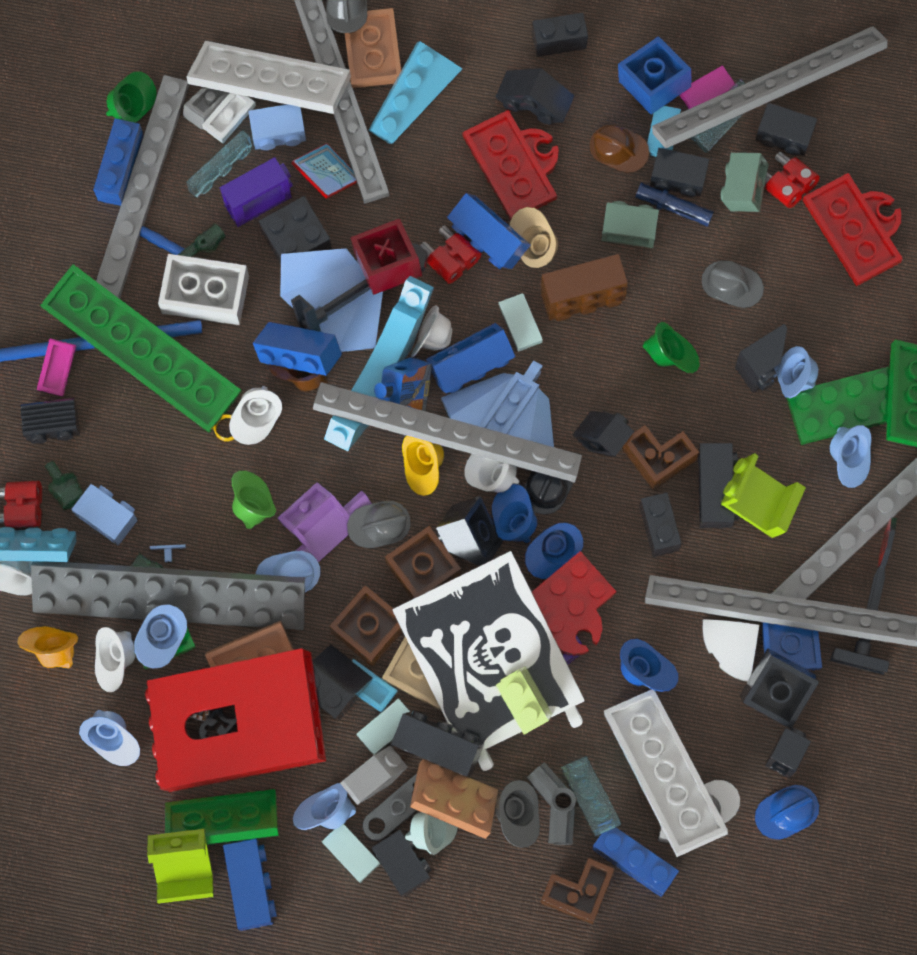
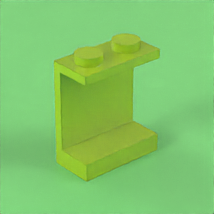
(761, 498)
(181, 865)

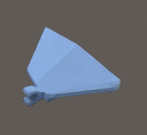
(322, 278)
(505, 405)

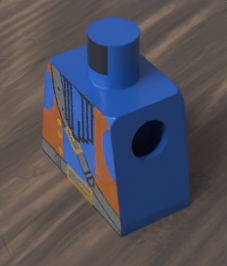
(406, 383)

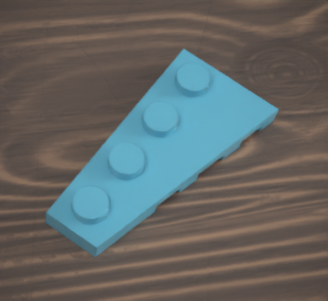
(416, 87)

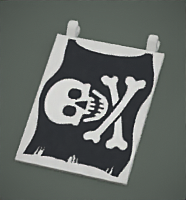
(476, 635)

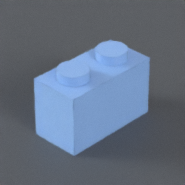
(277, 126)
(105, 514)

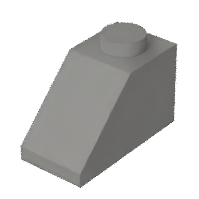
(374, 775)

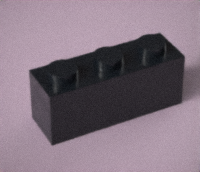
(714, 473)
(438, 742)

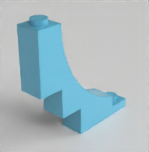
(391, 348)

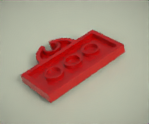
(513, 162)
(856, 227)
(571, 603)

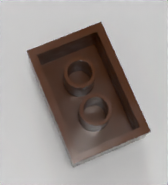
(584, 288)

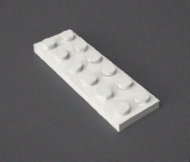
(269, 77)
(665, 772)

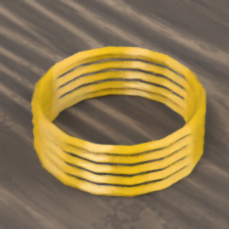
(222, 438)

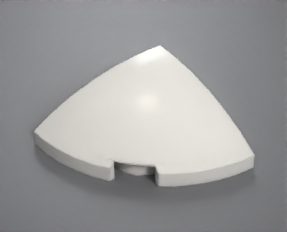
(732, 645)

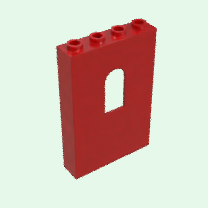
(273, 714)

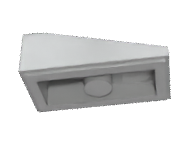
(203, 105)

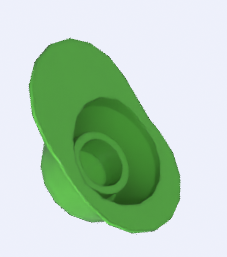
(251, 499)

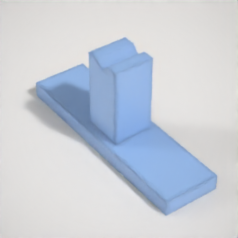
(168, 550)

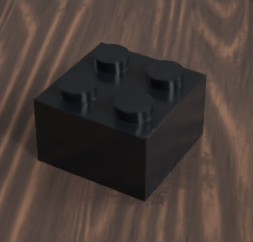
(294, 230)
(779, 688)

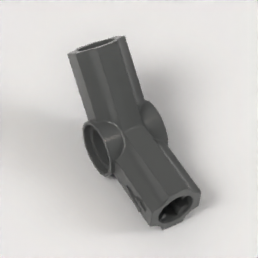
(561, 820)

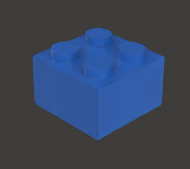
(654, 75)

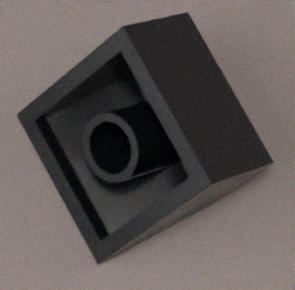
(762, 359)
(469, 532)
(338, 681)

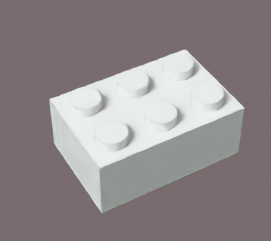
(203, 289)

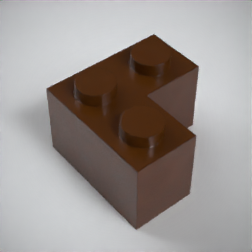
(659, 462)
(579, 899)

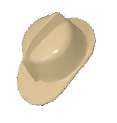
(536, 230)

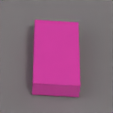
(707, 87)
(56, 367)

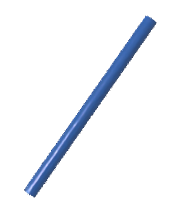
(40, 349)

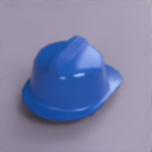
(514, 514)
(553, 549)
(646, 666)
(787, 812)

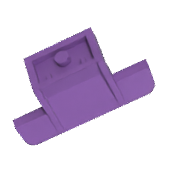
(320, 520)

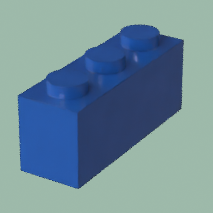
(118, 161)
(488, 232)
(297, 348)
(471, 358)
(635, 860)
(249, 884)

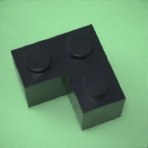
(535, 92)

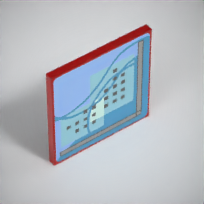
(325, 170)

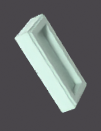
(520, 322)
(382, 728)
(351, 852)

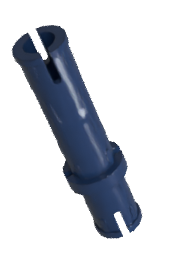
(674, 204)

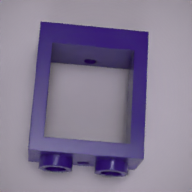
(257, 191)

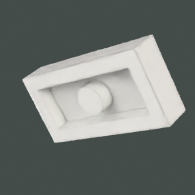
(228, 116)

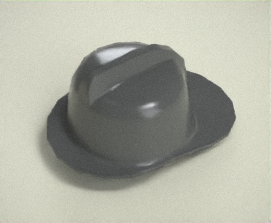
(346, 15)
(732, 284)
(378, 524)
(518, 813)

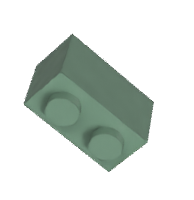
(744, 182)
(630, 224)

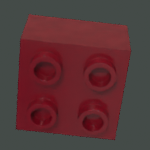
(386, 256)

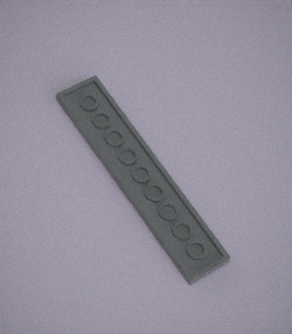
(200, 595)

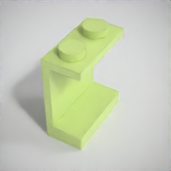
(524, 700)

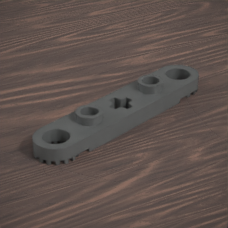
(392, 811)

